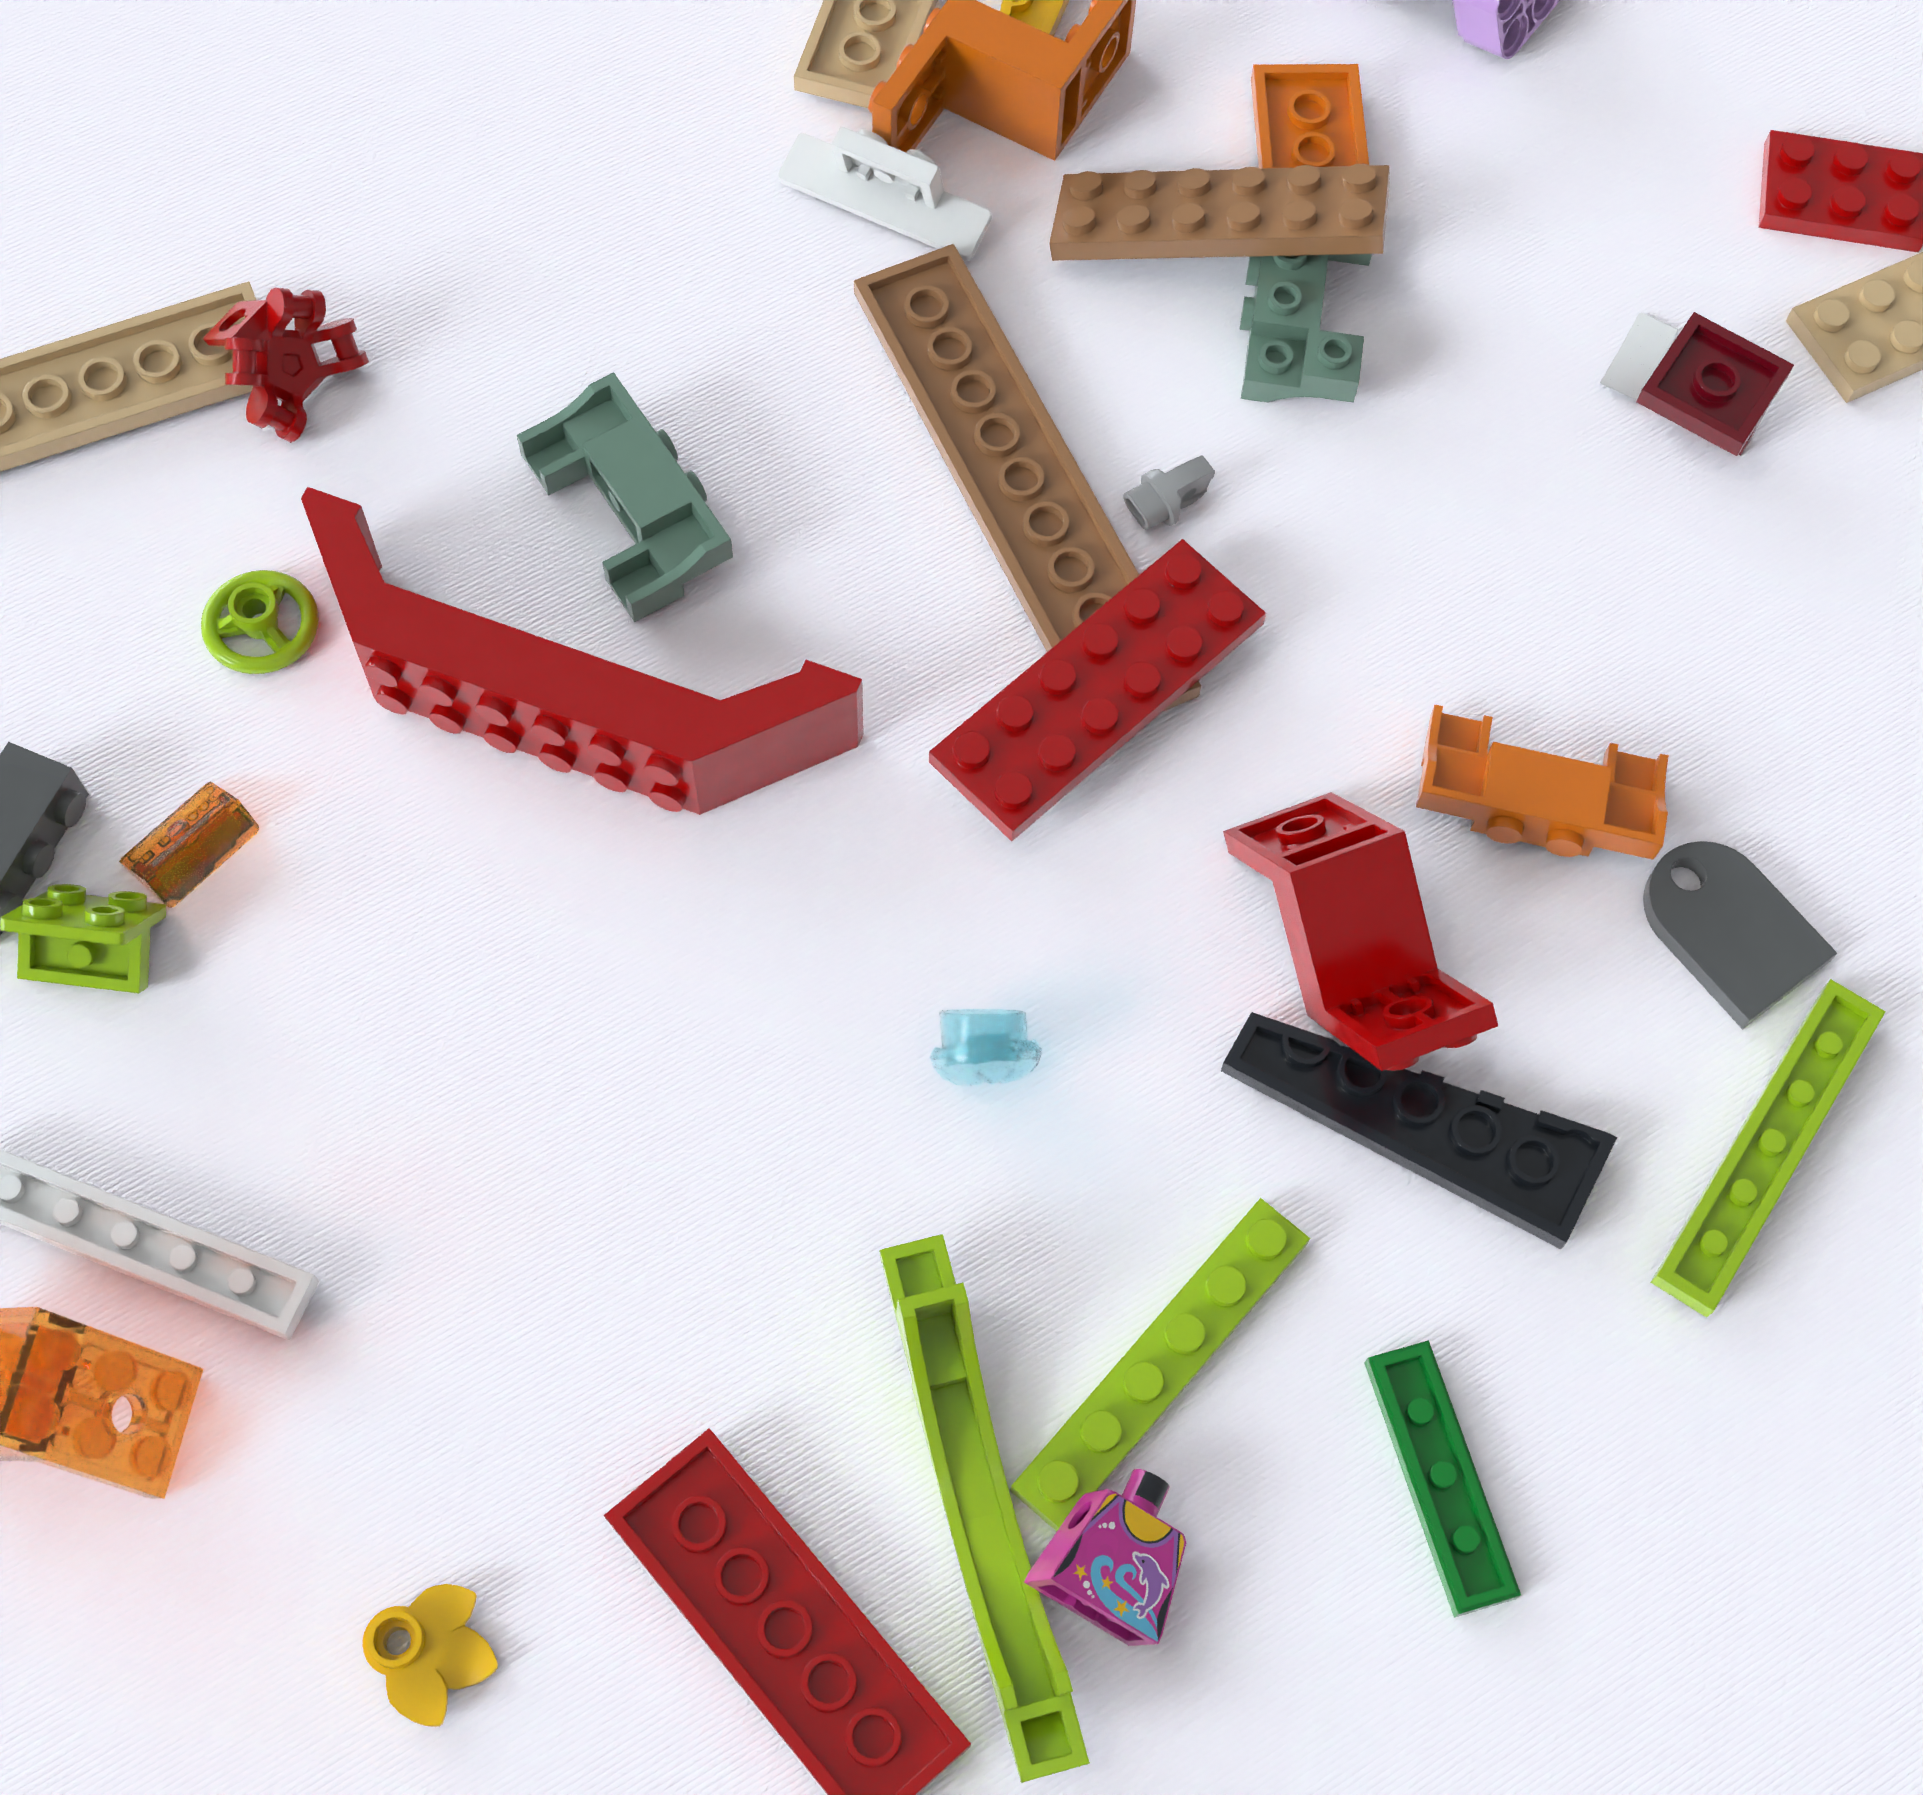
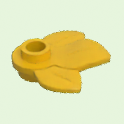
(440, 1654)

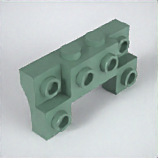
(1285, 343)
(644, 486)

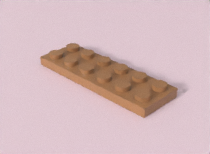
(1222, 213)

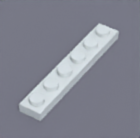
(153, 1247)

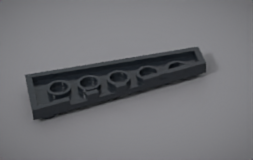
(1473, 1144)

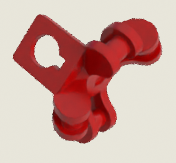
(283, 361)

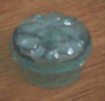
(984, 1047)

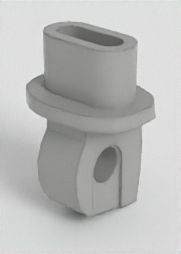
(1164, 494)

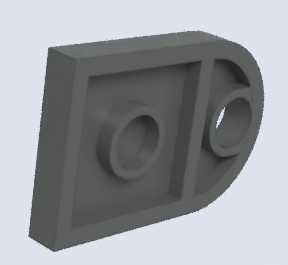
(1734, 930)

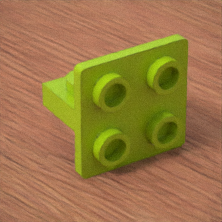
(85, 938)

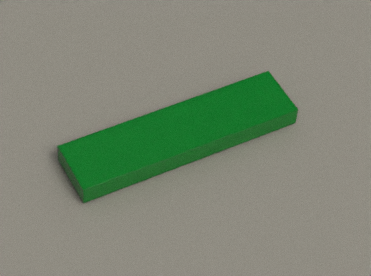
(1442, 1479)

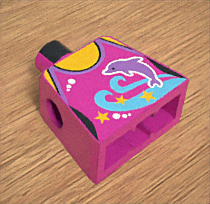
(1115, 1561)

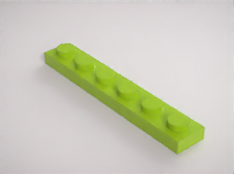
(1767, 1149)
(1160, 1364)

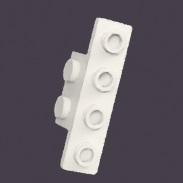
(885, 187)

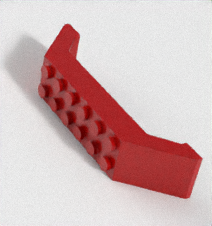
(571, 704)

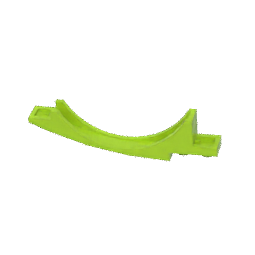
(977, 1503)

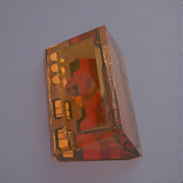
(190, 844)

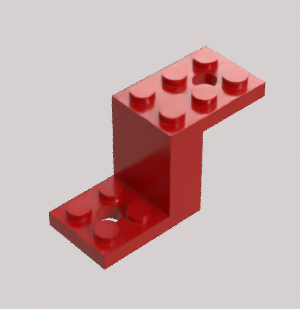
(1360, 931)

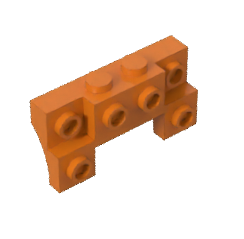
(1540, 795)

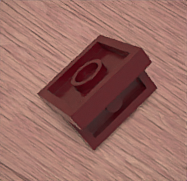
(1715, 384)

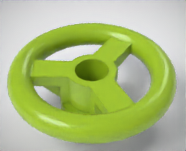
(252, 595)

